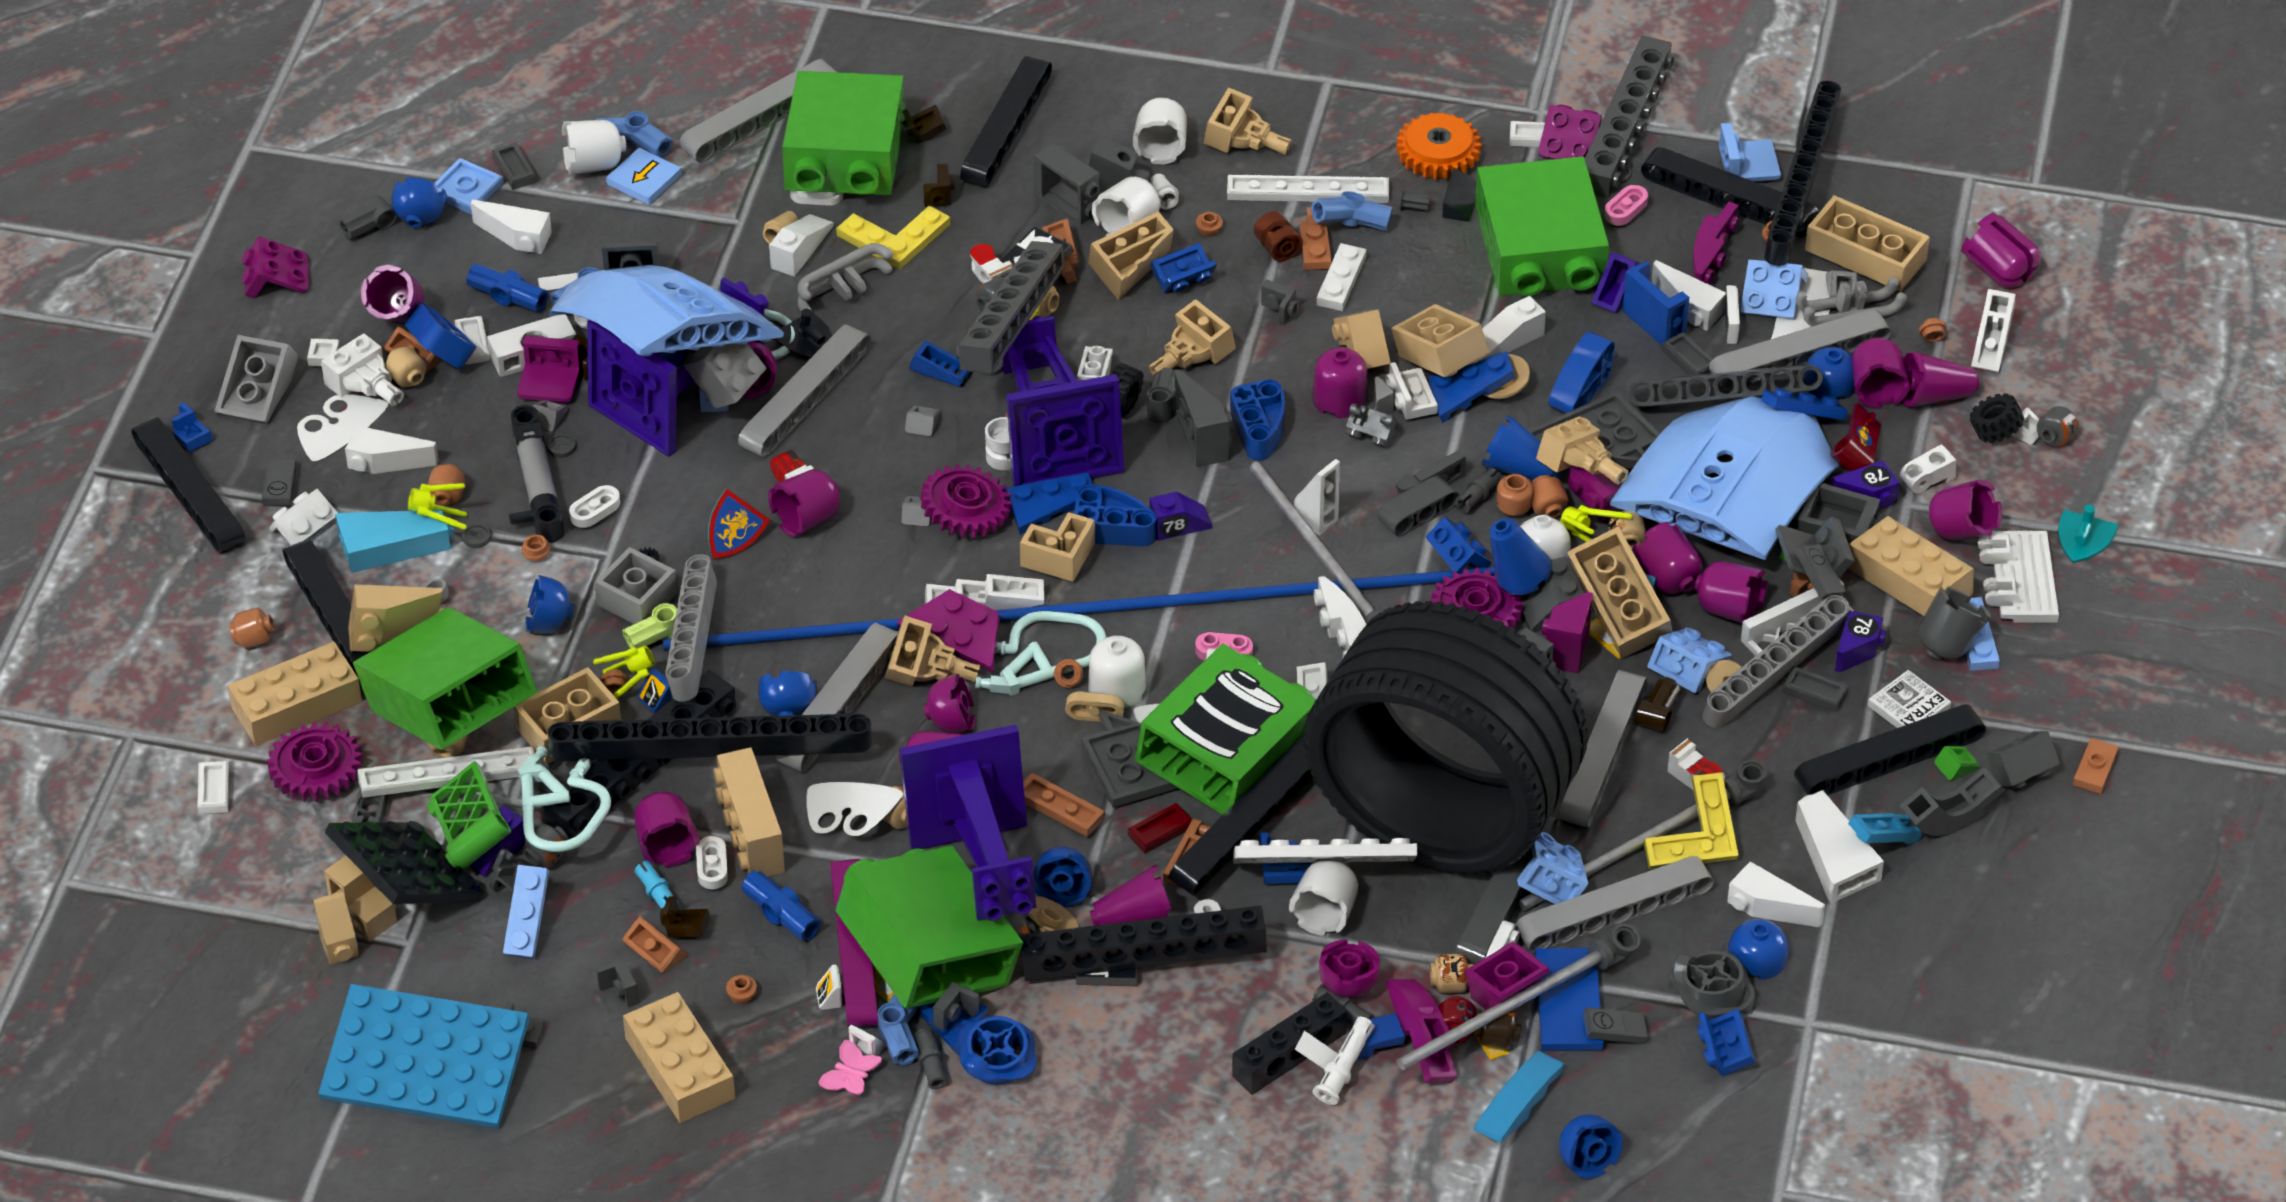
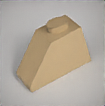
(335, 928)

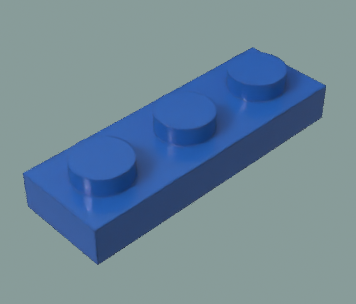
(1804, 403)

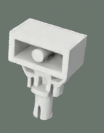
(360, 369)

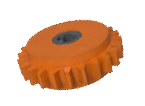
(1438, 144)

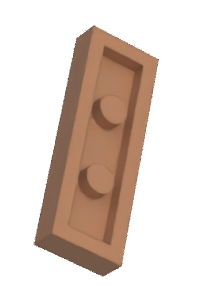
(1062, 805)

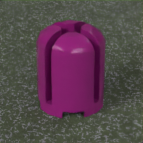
(2002, 252)

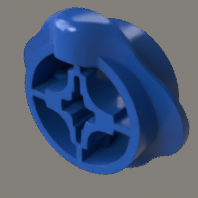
(998, 1059)

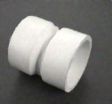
(998, 444)

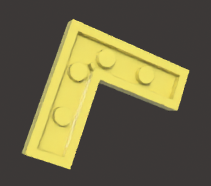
(905, 244)
(1717, 837)

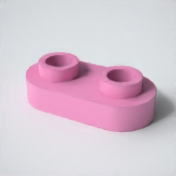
(1626, 205)
(1213, 640)

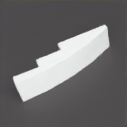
(996, 592)

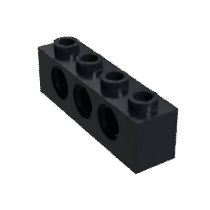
(1274, 1051)

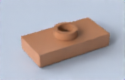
(2095, 765)

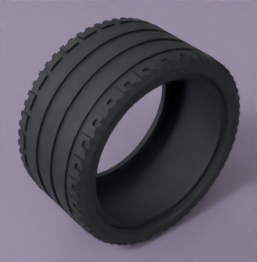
(1485, 685)

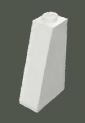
(1837, 853)

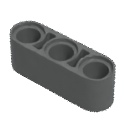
(1417, 505)

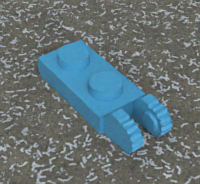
(1884, 828)

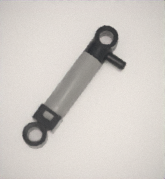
(537, 475)

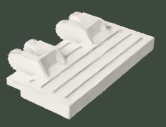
(2022, 576)

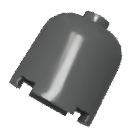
(1951, 624)

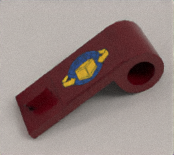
(1860, 444)

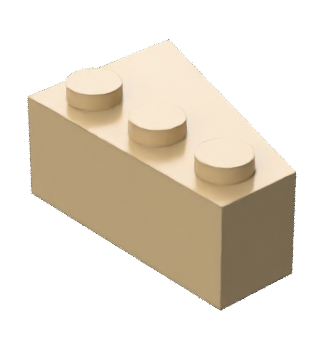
(1127, 253)

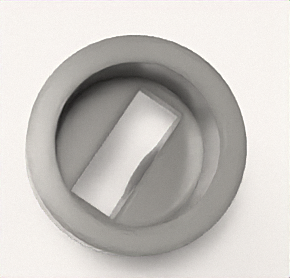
(439, 583)

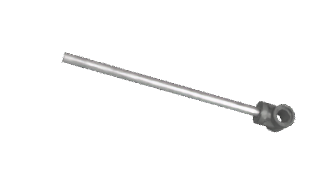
(1314, 542)
(1745, 784)
(1602, 953)

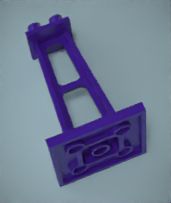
(644, 389)
(1062, 422)
(971, 793)

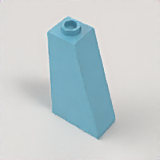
(390, 537)

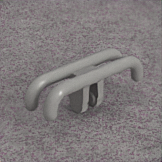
(841, 271)
(1851, 303)

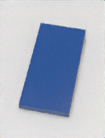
(1563, 1005)

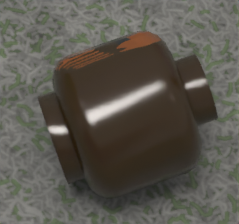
(1500, 1032)

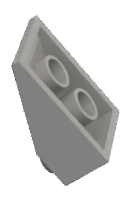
(256, 378)

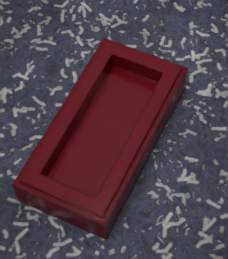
(1160, 828)

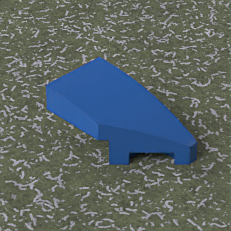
(189, 430)
(1385, 1034)

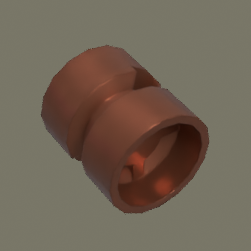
(1277, 236)

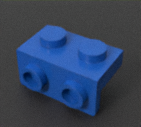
(1182, 268)
(1457, 546)
(1726, 1042)

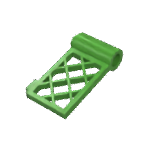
(479, 833)

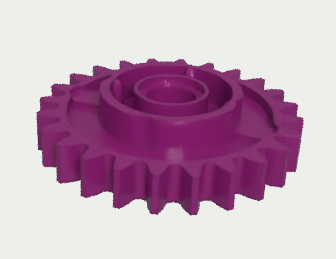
(965, 501)
(1479, 593)
(315, 761)

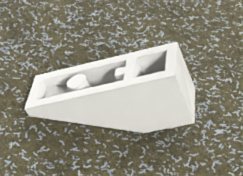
(516, 226)
(797, 243)
(1705, 301)
(1514, 327)
(1993, 330)
(384, 451)
(1320, 499)
(1771, 898)

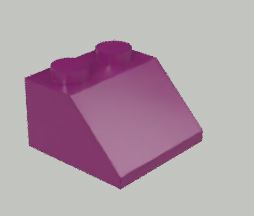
(1569, 631)
(1503, 975)

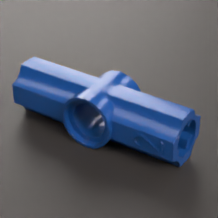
(507, 287)
(781, 905)

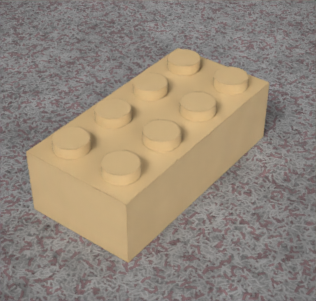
(1866, 242)
(1907, 565)
(1620, 592)
(294, 693)
(749, 813)
(679, 1057)

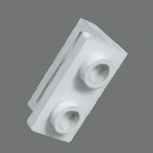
(1411, 392)
(305, 518)

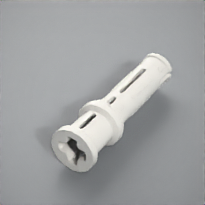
(1338, 1072)

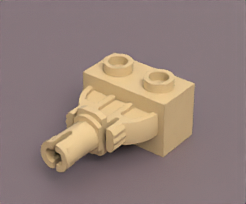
(1241, 127)
(1196, 339)
(1578, 445)
(924, 657)

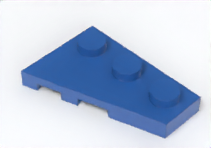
(1469, 383)
(1043, 499)

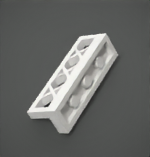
(1769, 624)

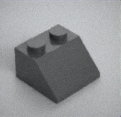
(630, 255)
(1556, 590)

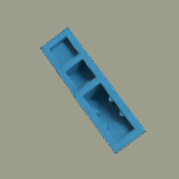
(1518, 1096)

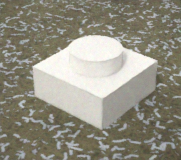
(321, 349)

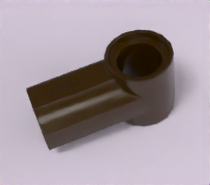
(1657, 709)

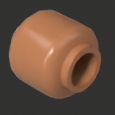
(447, 475)
(1514, 495)
(1548, 496)
(251, 628)

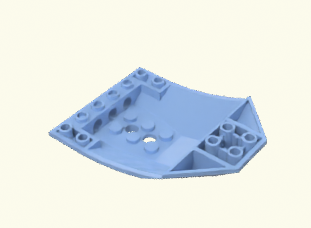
(663, 310)
(1772, 473)

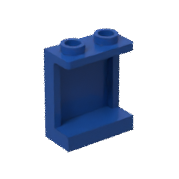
(1651, 308)

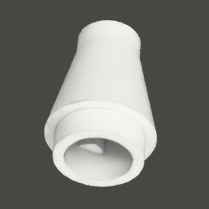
(1167, 192)

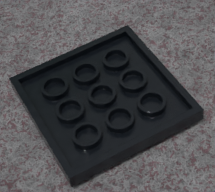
(404, 862)

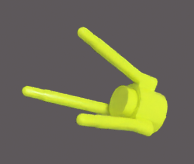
(424, 503)
(1578, 521)
(636, 659)

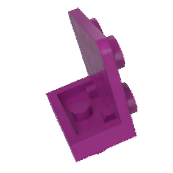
(1568, 132)
(274, 264)
(550, 369)
(1593, 490)

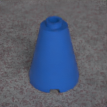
(1515, 452)
(1517, 558)

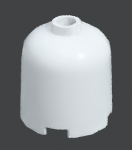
(1160, 131)
(592, 146)
(1125, 204)
(1118, 669)
(1324, 897)

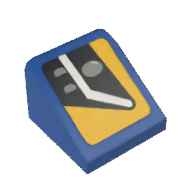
(655, 691)

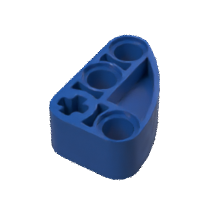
(440, 336)
(1583, 373)
(1258, 416)
(1117, 516)

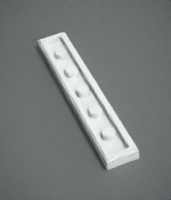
(1304, 187)
(437, 772)

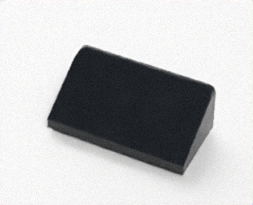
(1459, 196)

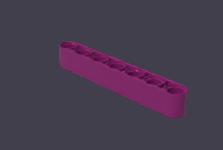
(855, 964)

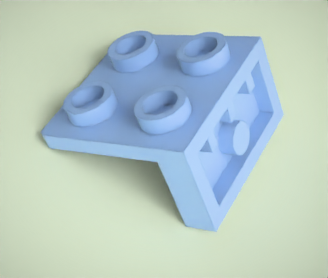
(1748, 159)
(1772, 289)
(1686, 657)
(1554, 871)

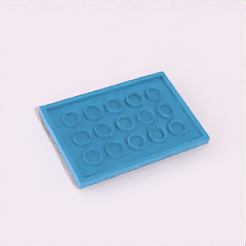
(424, 1056)

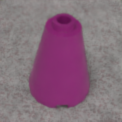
(1937, 380)
(1135, 900)

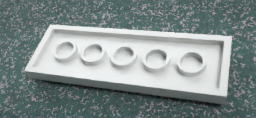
(1310, 851)

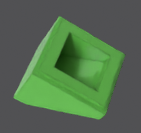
(1956, 762)

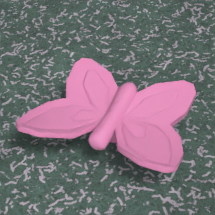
(852, 1072)

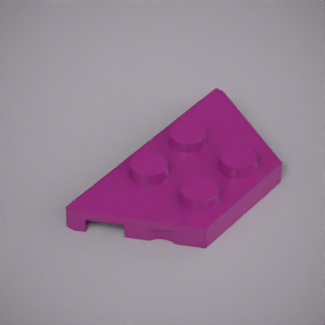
(963, 626)

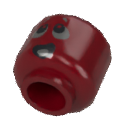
(1456, 1012)

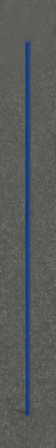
(1092, 607)

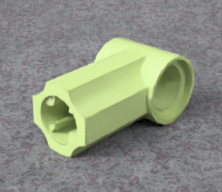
(653, 628)

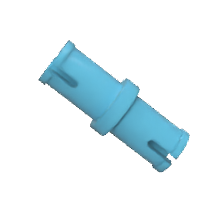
(656, 887)

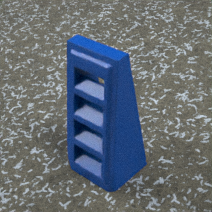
(925, 363)

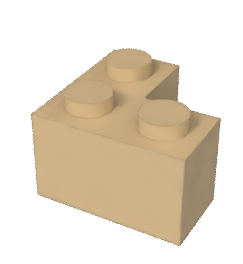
(1364, 335)
(1060, 551)
(368, 907)

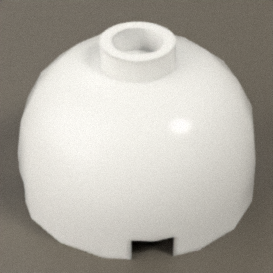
(1549, 535)

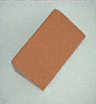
(402, 338)
(654, 945)

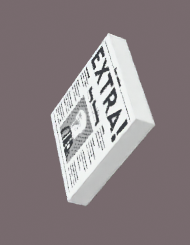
(1907, 700)

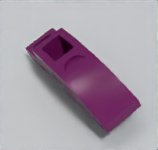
(1711, 241)
(1423, 1022)

